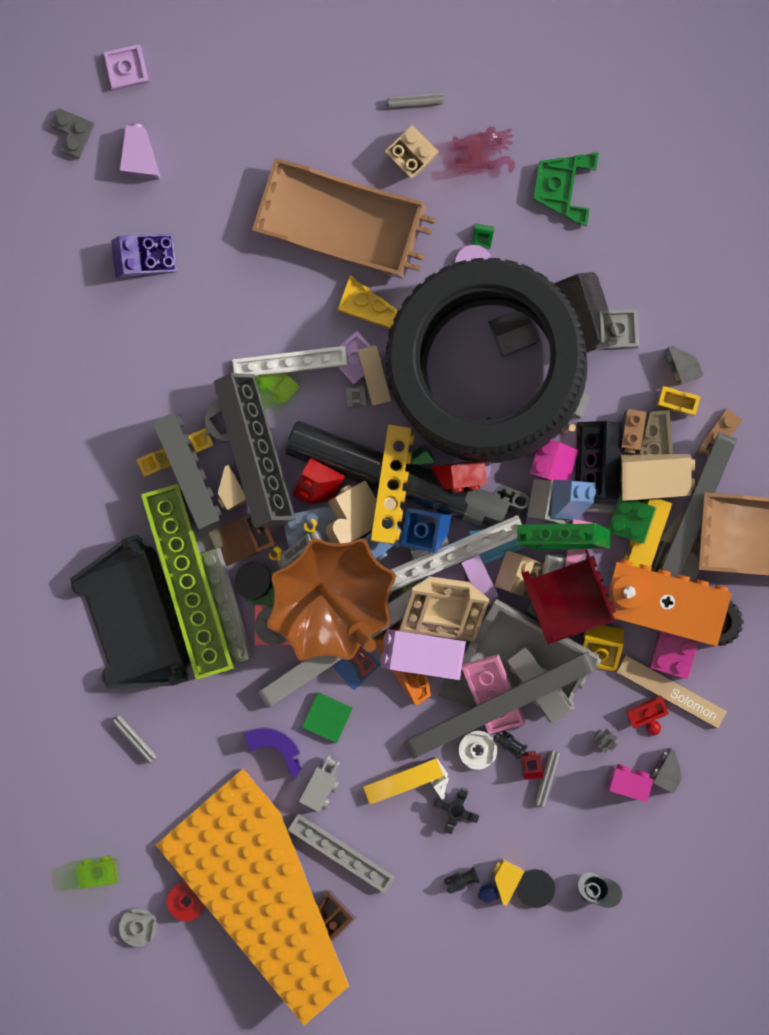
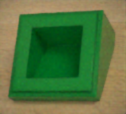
(483, 235)

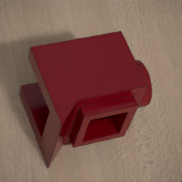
(531, 774)

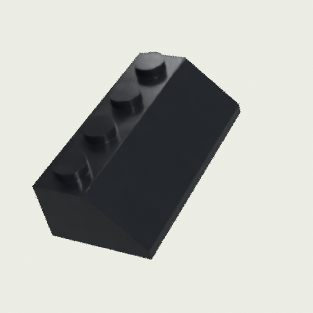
(599, 456)

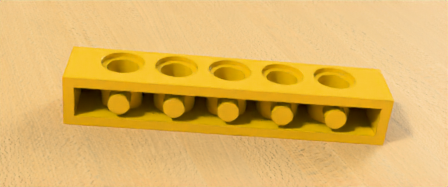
(394, 435)

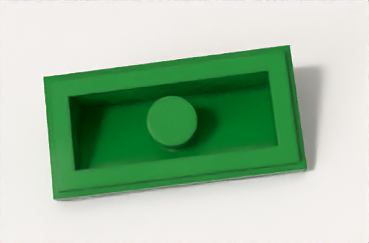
(422, 456)

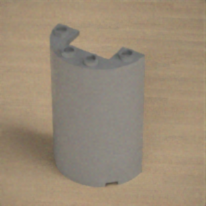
(509, 631)

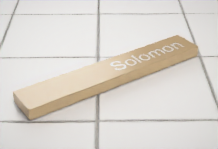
(671, 691)

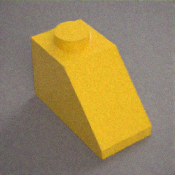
(507, 878)

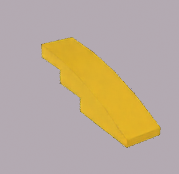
(403, 781)

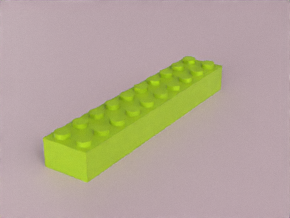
(187, 581)

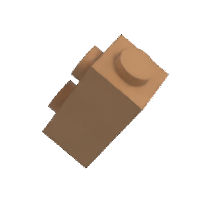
(633, 431)

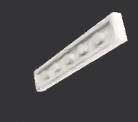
(292, 361)

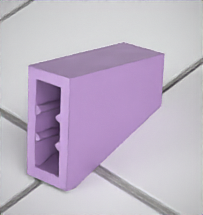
(138, 154)
(479, 578)

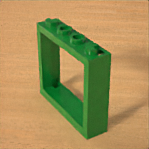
(563, 536)

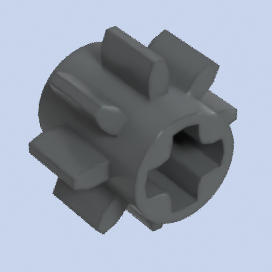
(605, 740)

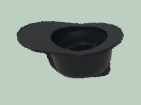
(599, 890)

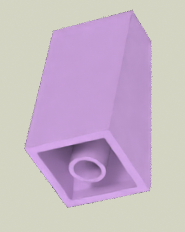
(422, 654)

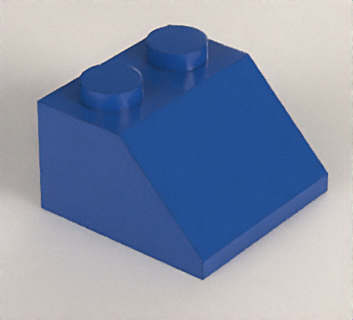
(425, 529)

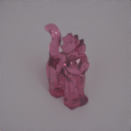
(477, 156)

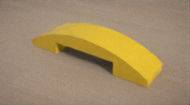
(159, 461)

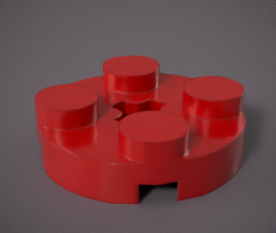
(179, 910)

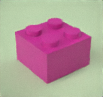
(673, 654)
(629, 783)

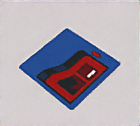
(358, 668)

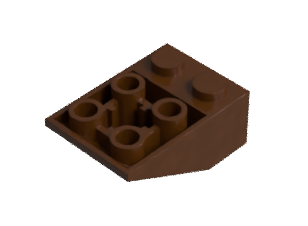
(241, 539)

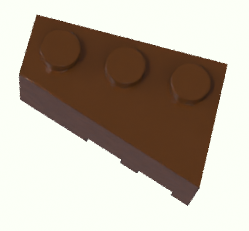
(335, 915)

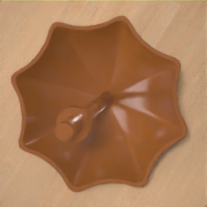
(331, 600)

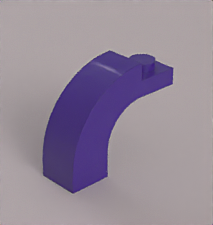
(277, 739)

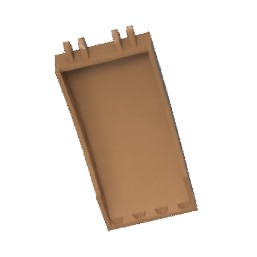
(341, 219)
(735, 534)

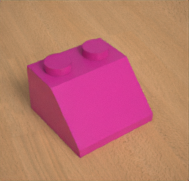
(554, 461)

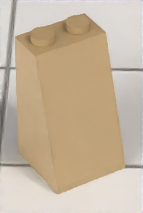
(656, 476)

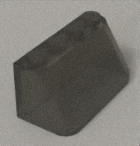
(588, 300)

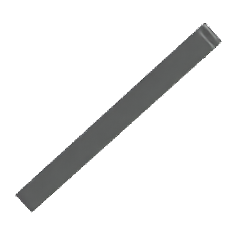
(693, 515)
(500, 705)

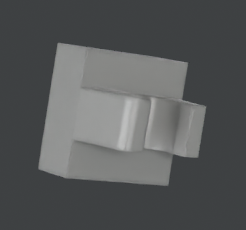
(356, 396)

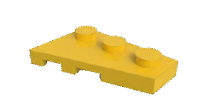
(365, 305)

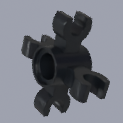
(452, 818)

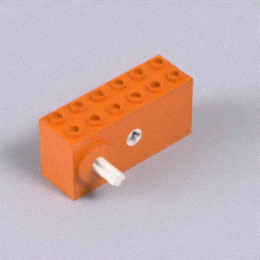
(695, 608)

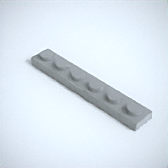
(227, 605)
(341, 853)

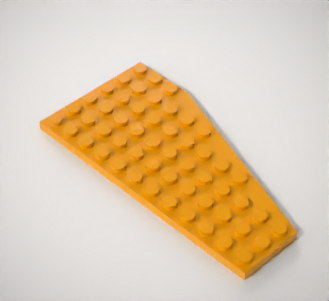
(253, 883)

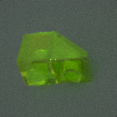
(279, 385)

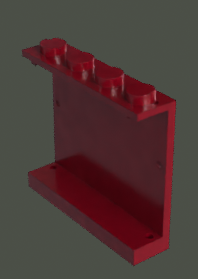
(570, 600)

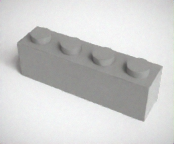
(527, 666)

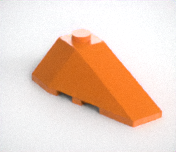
(414, 684)

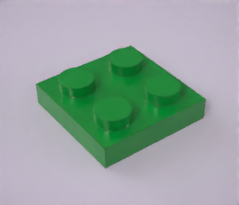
(632, 520)

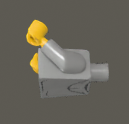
(291, 554)

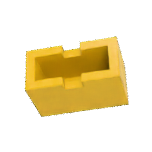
(678, 401)

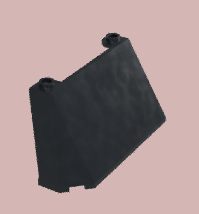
(134, 617)

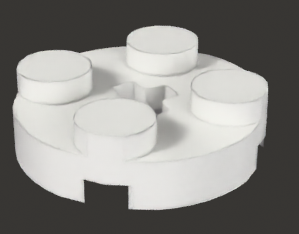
(484, 758)

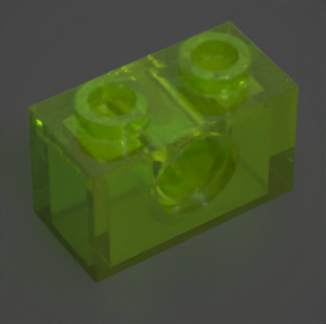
(88, 879)

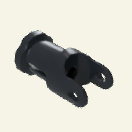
(507, 742)
(461, 880)

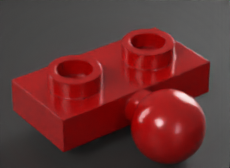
(647, 713)

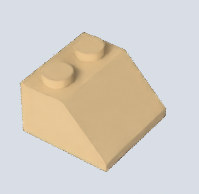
(230, 490)

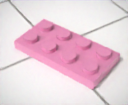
(486, 680)

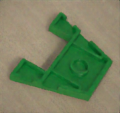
(556, 183)

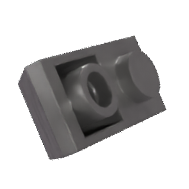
(684, 365)
(668, 773)

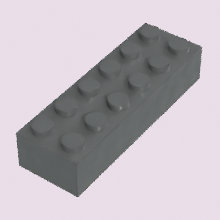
(186, 470)

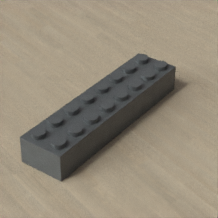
(254, 450)

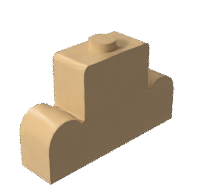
(354, 512)

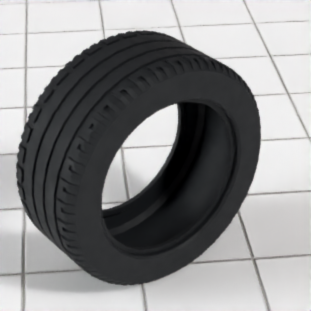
(470, 286)

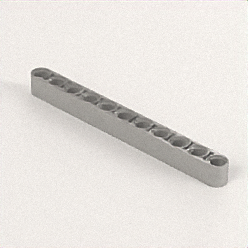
(314, 666)

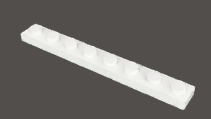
(455, 552)

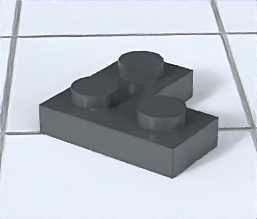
(77, 129)

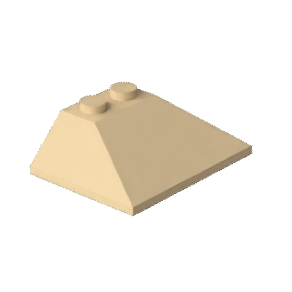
(445, 609)

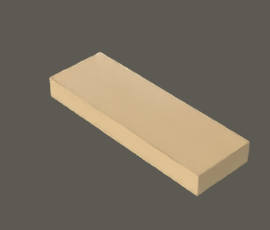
(374, 375)

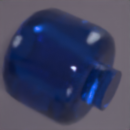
(488, 893)

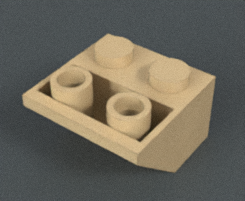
(412, 152)
(510, 574)

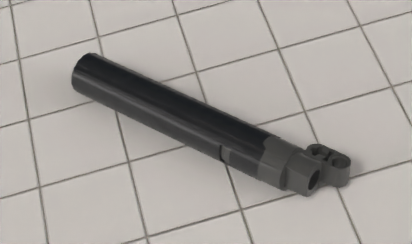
(422, 487)

